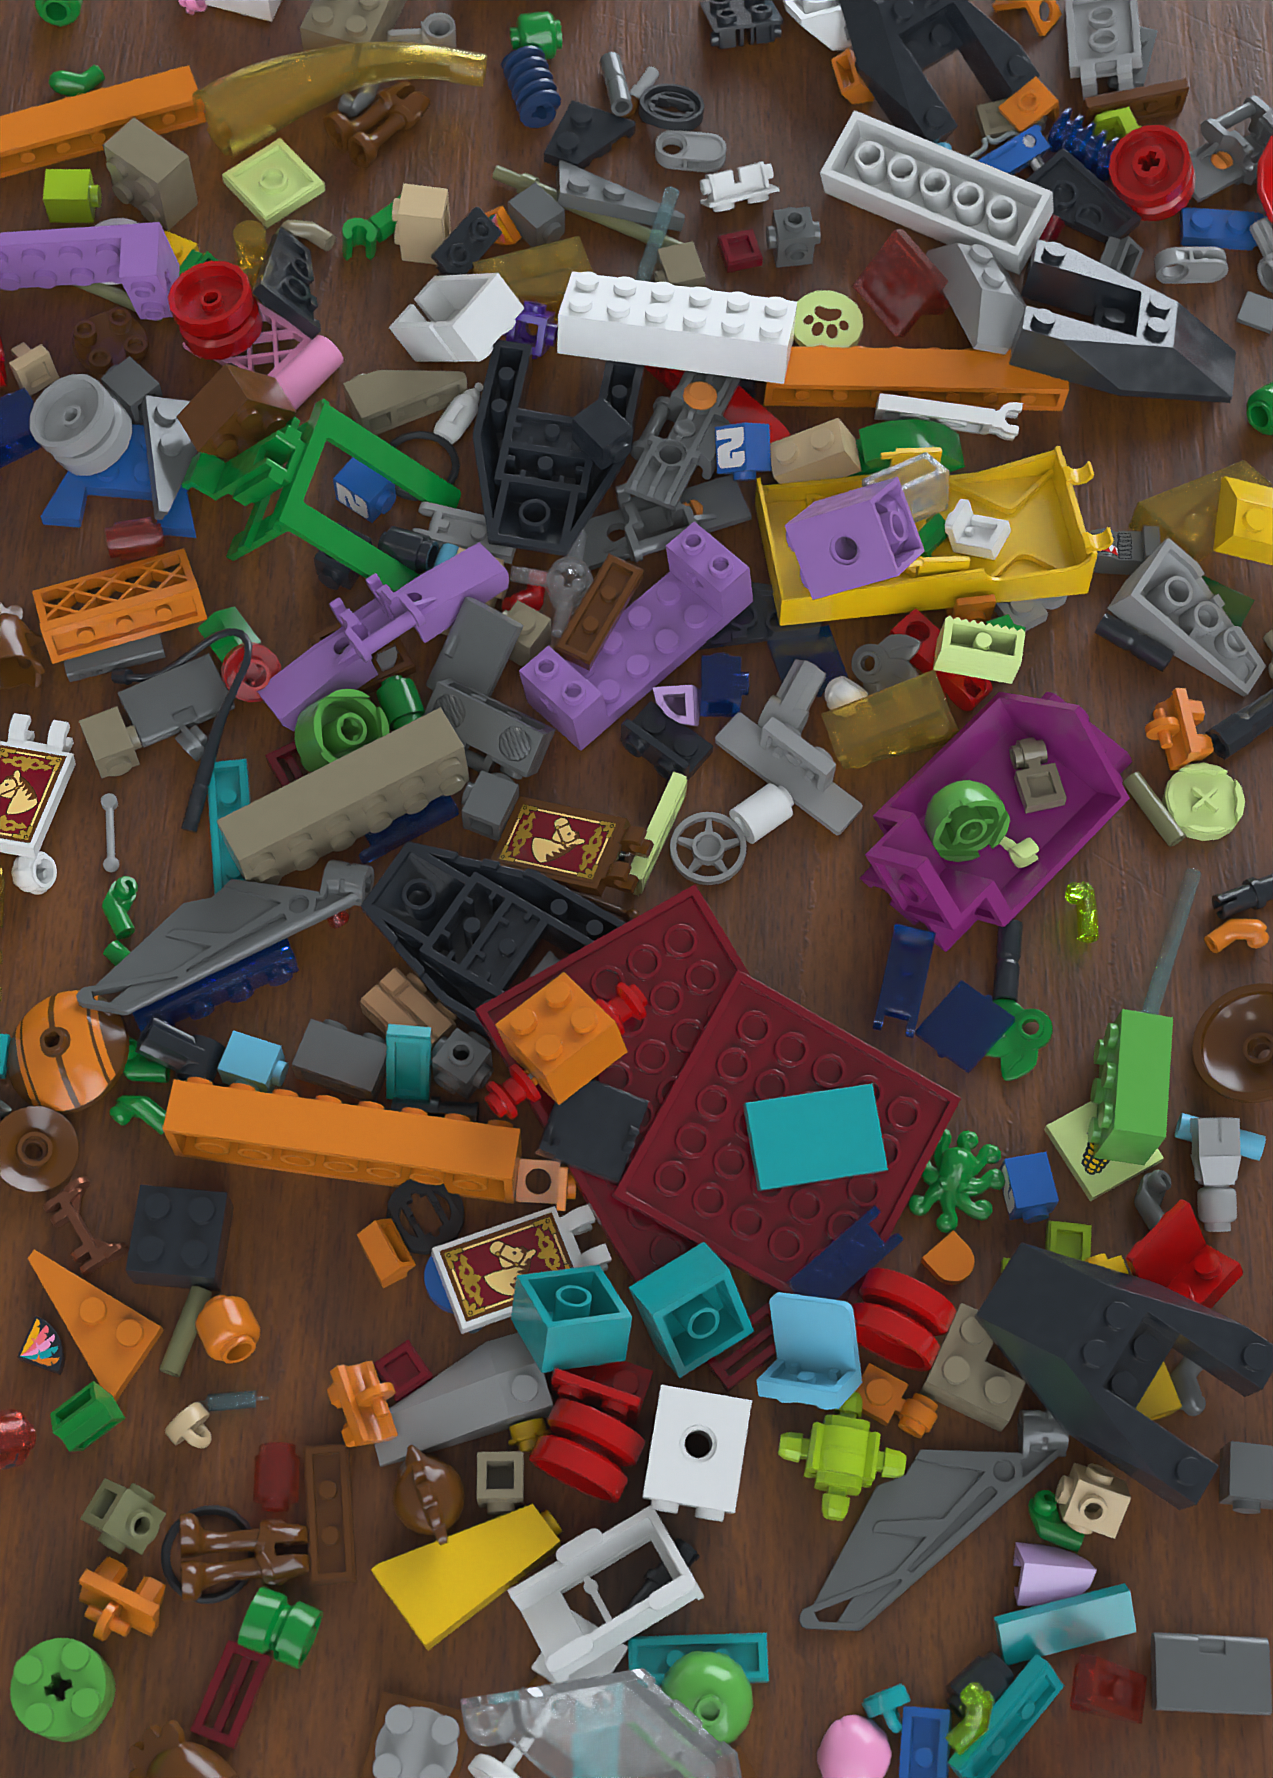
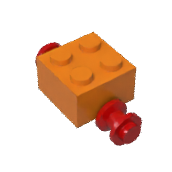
(561, 1041)

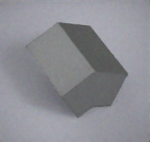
(1122, 255)

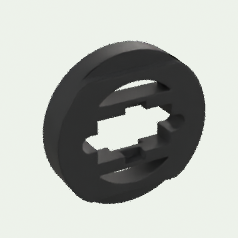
(675, 96)
(448, 1231)

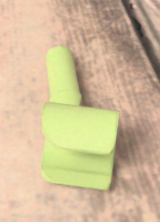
(1021, 853)

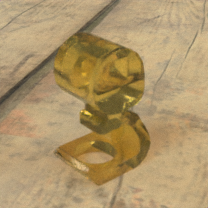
(250, 248)

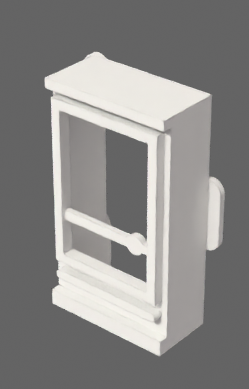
(579, 1559)

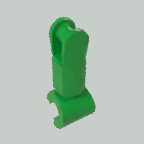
(367, 232)

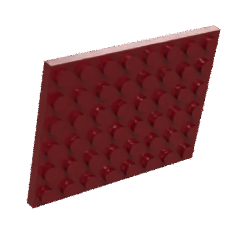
(682, 969)

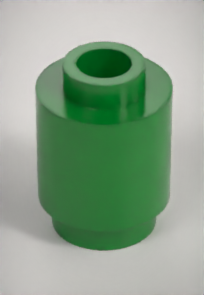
(399, 701)

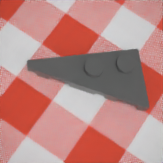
(596, 195)
(167, 450)

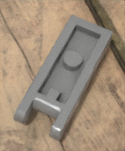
(460, 529)

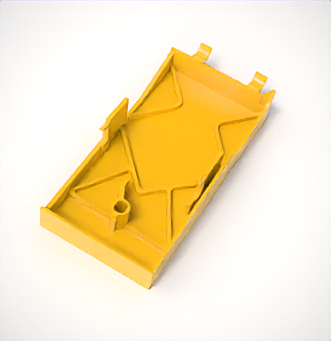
(1040, 559)

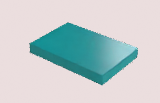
(815, 1137)

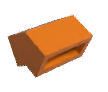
(849, 80)
(386, 1251)

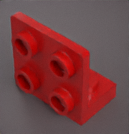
(1181, 1260)
(609, 1388)

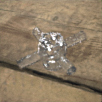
(566, 570)

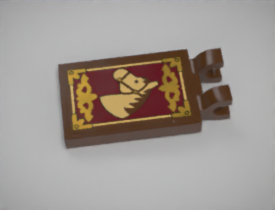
(571, 846)

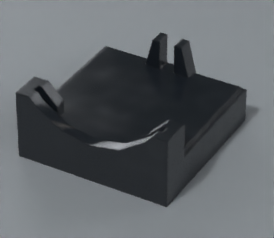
(594, 1130)

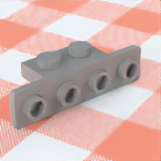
(787, 760)

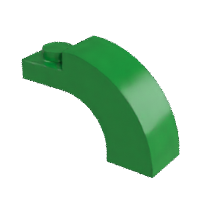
(906, 434)

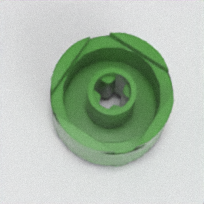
(337, 727)
(39, 1676)

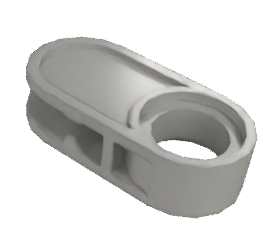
(699, 151)
(1193, 266)

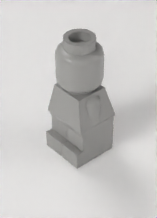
(1216, 1166)

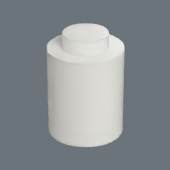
(763, 811)

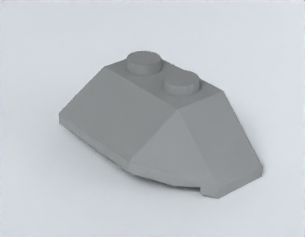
(980, 295)

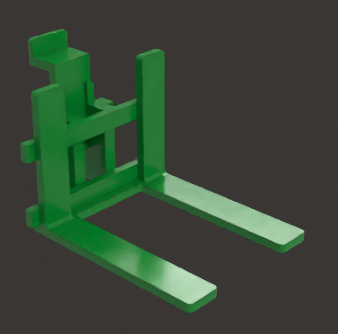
(260, 472)

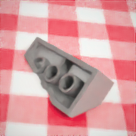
(1179, 611)
(470, 1400)

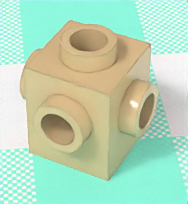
(1092, 1500)

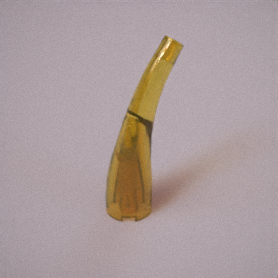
(277, 91)

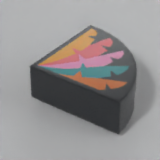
(43, 1347)

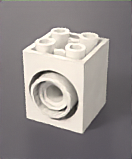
(703, 1482)

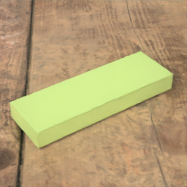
(660, 827)

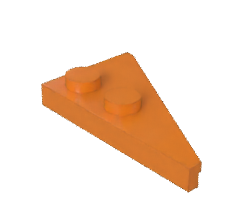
(105, 1330)

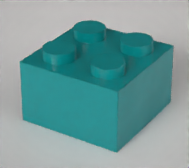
(691, 1309)
(571, 1318)

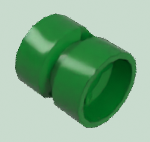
(280, 1627)

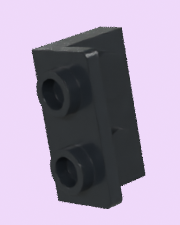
(466, 244)
(664, 742)

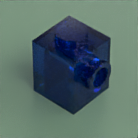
(722, 685)

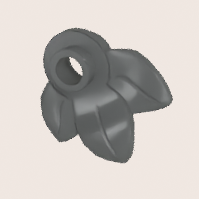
(890, 662)

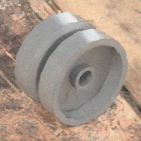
(80, 424)

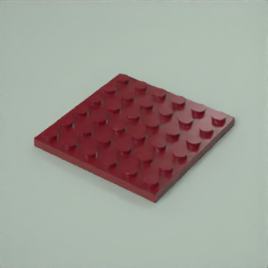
(697, 1156)

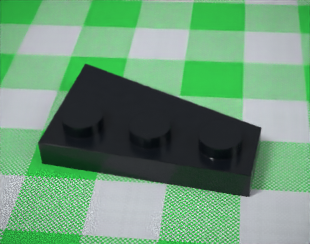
(1083, 199)
(286, 282)
(758, 623)

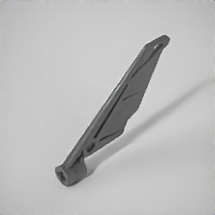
(221, 931)
(925, 1516)

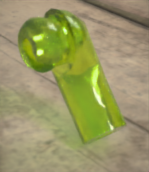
(1087, 915)
(977, 1718)

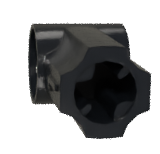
(180, 1051)

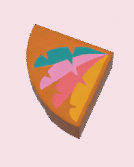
(504, 223)

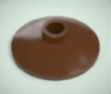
(53, 1137)

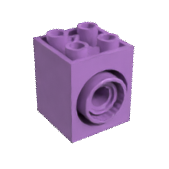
(854, 538)

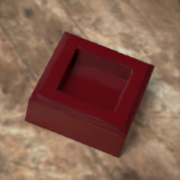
(739, 250)
(403, 1369)

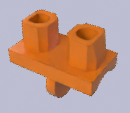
(1175, 729)
(363, 1403)
(117, 1607)

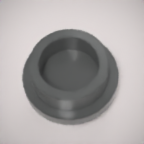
(193, 741)

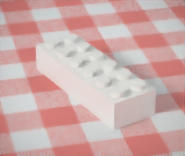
(936, 190)
(676, 327)

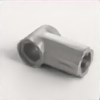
(794, 696)

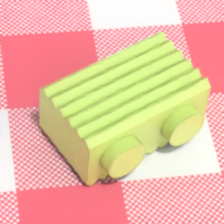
(979, 650)

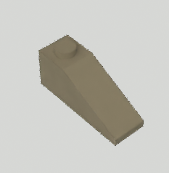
(400, 396)

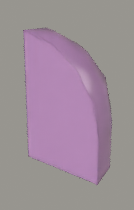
(679, 703)
(1049, 1574)

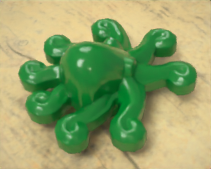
(954, 1181)

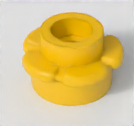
(526, 1433)

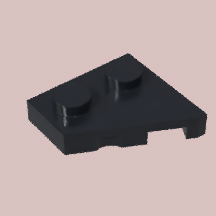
(586, 135)

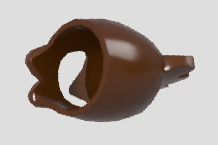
(16, 643)
(427, 1494)
(168, 1755)

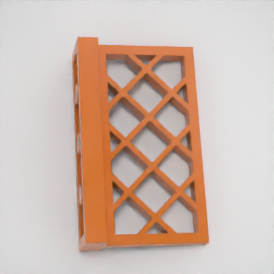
(113, 622)

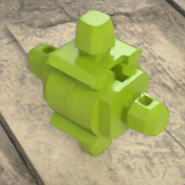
(842, 1456)

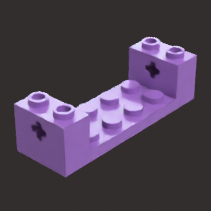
(120, 254)
(648, 642)

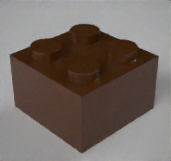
(235, 412)

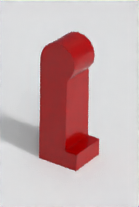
(962, 690)

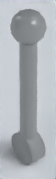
(110, 803)

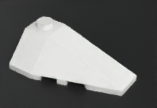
(822, 20)

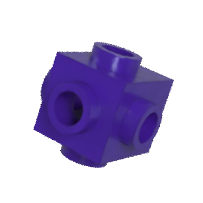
(547, 330)

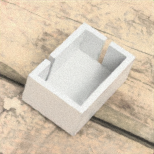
(464, 315)

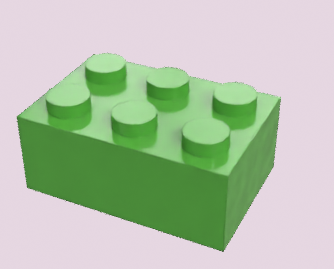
(1131, 1087)

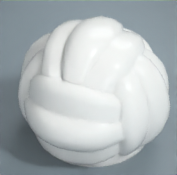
(842, 691)
(34, 874)

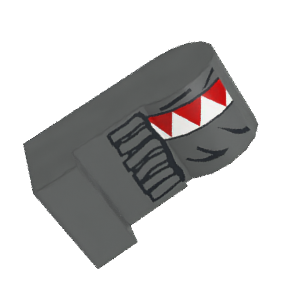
(1127, 551)

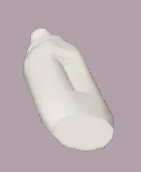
(459, 414)

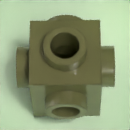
(123, 1516)

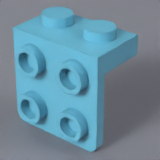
(813, 1351)

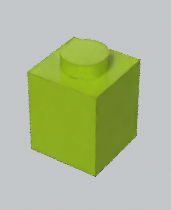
(70, 195)

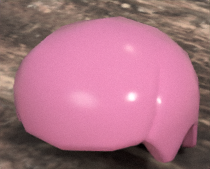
(854, 1749)

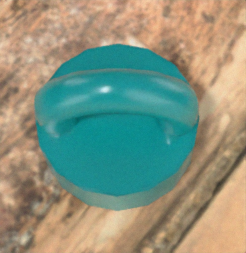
(886, 1703)

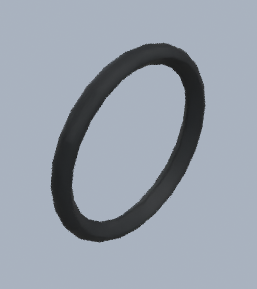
(436, 438)
(167, 1545)

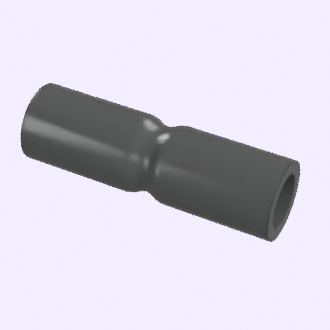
(616, 84)

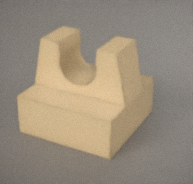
(33, 368)

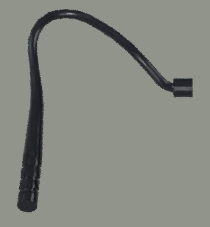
(207, 763)

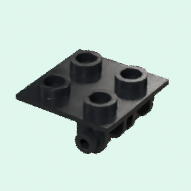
(733, 15)

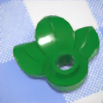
(1017, 1048)

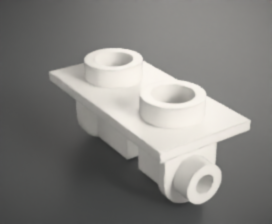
(724, 191)

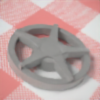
(708, 848)

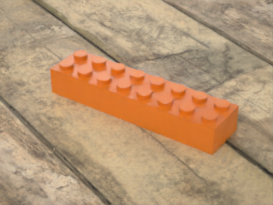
(342, 1139)

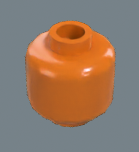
(228, 1329)

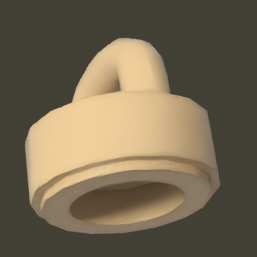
(187, 1423)

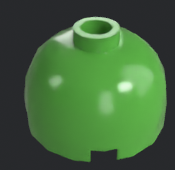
(965, 820)
(713, 1690)

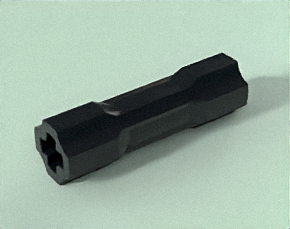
(1242, 727)

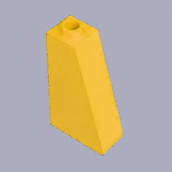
(450, 1583)

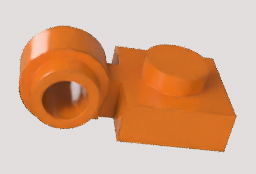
(883, 1397)

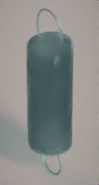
(232, 1400)

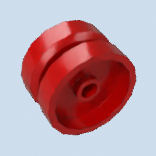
(1153, 172)
(215, 310)
(901, 1319)
(587, 1450)

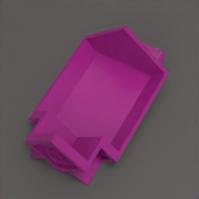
(991, 888)

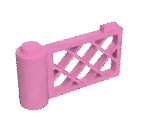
(296, 370)

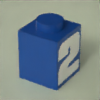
(743, 450)
(364, 490)
(1029, 1187)

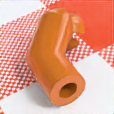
(1233, 929)

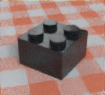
(180, 1237)

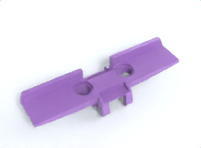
(438, 600)

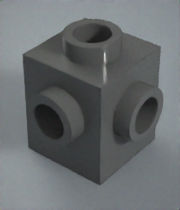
(793, 236)
(463, 1075)

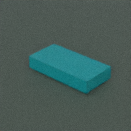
(408, 1062)

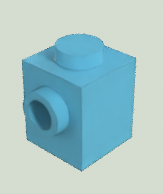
(253, 1063)

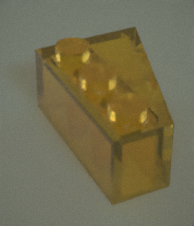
(539, 271)
(1190, 510)
(892, 722)

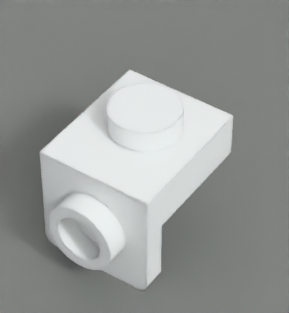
(975, 533)

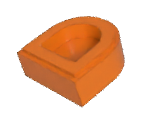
(950, 1260)

